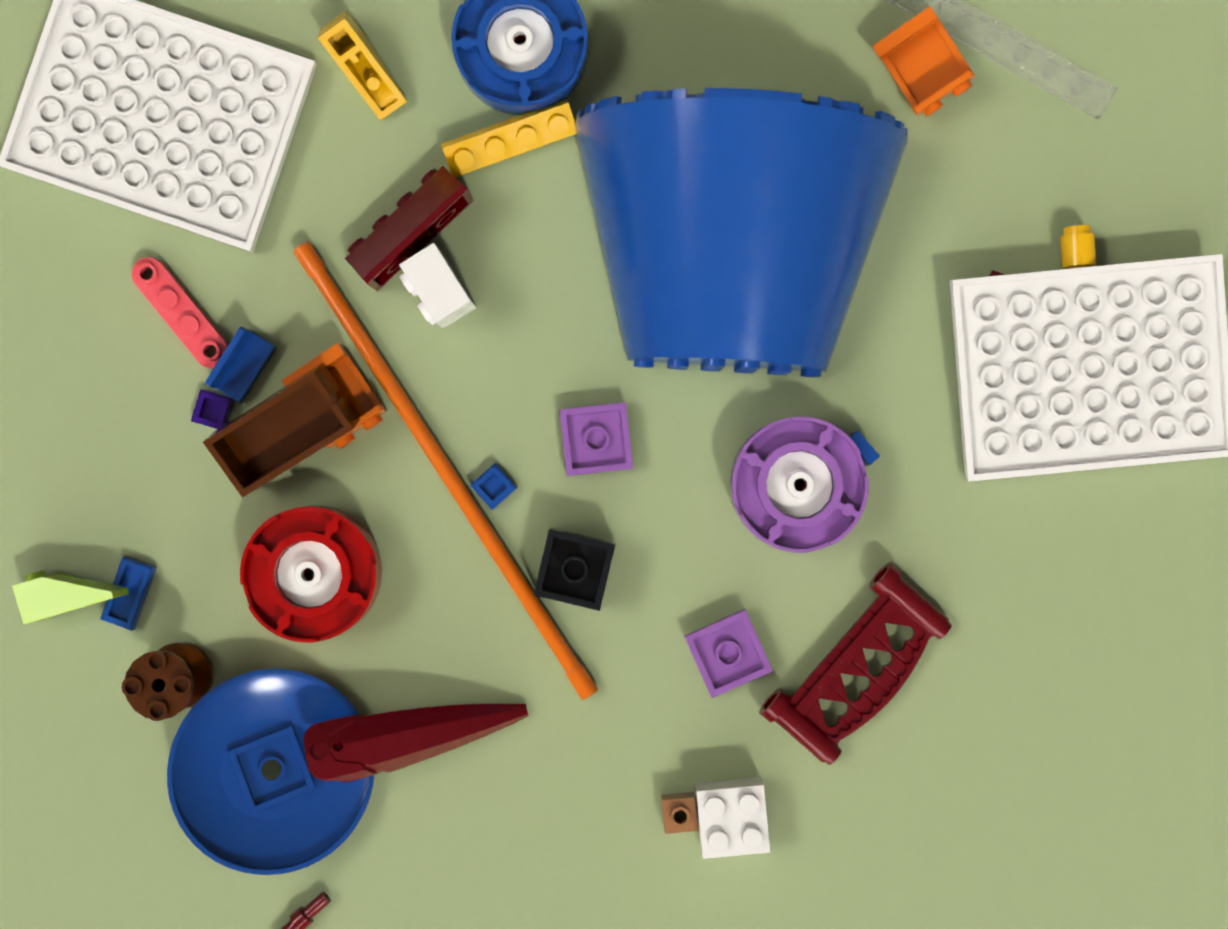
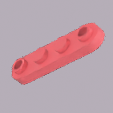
(179, 311)

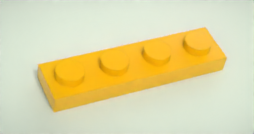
(509, 138)

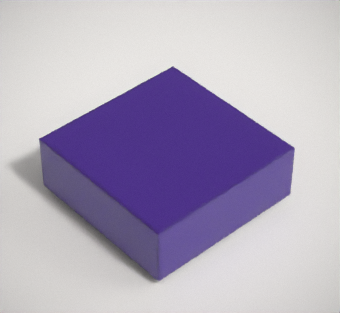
(212, 409)

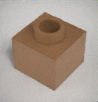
(680, 801)

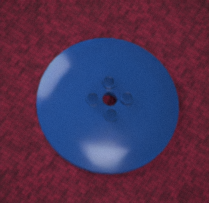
(219, 783)

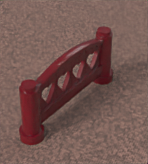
(896, 604)

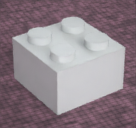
(437, 286)
(732, 817)

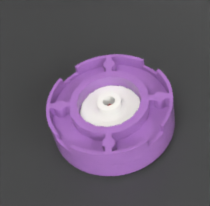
(831, 492)

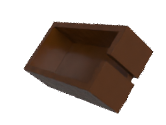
(282, 430)

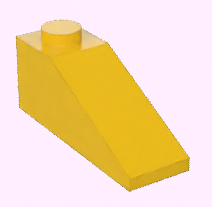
(361, 64)

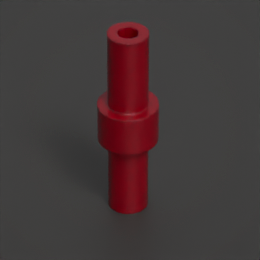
(304, 915)

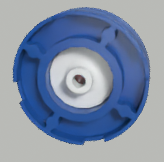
(523, 75)

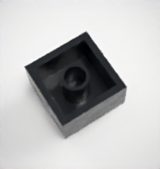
(574, 569)

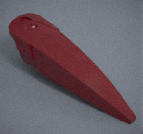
(389, 741)

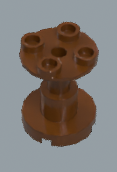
(168, 680)

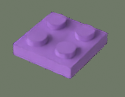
(596, 439)
(728, 653)

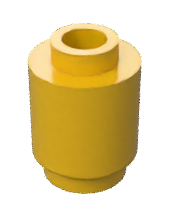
(1078, 247)

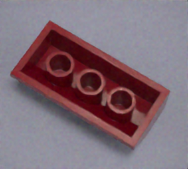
(409, 227)

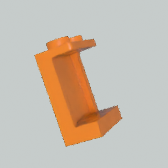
(925, 62)
(352, 384)

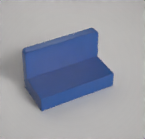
(241, 364)

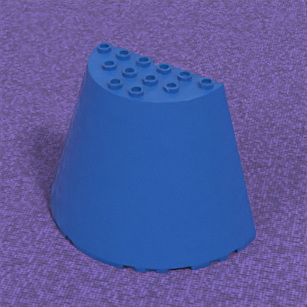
(735, 221)

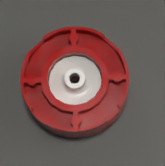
(279, 581)

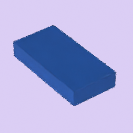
(125, 610)

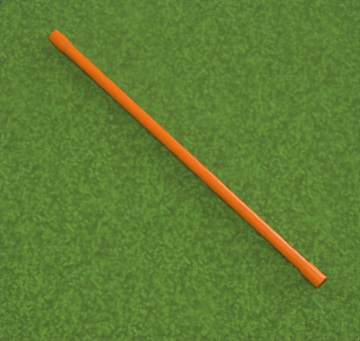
(317, 272)

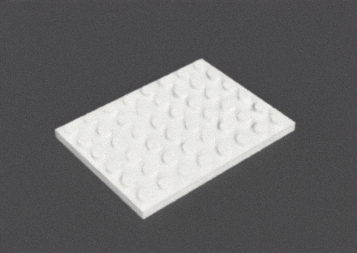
(158, 116)
(1092, 367)

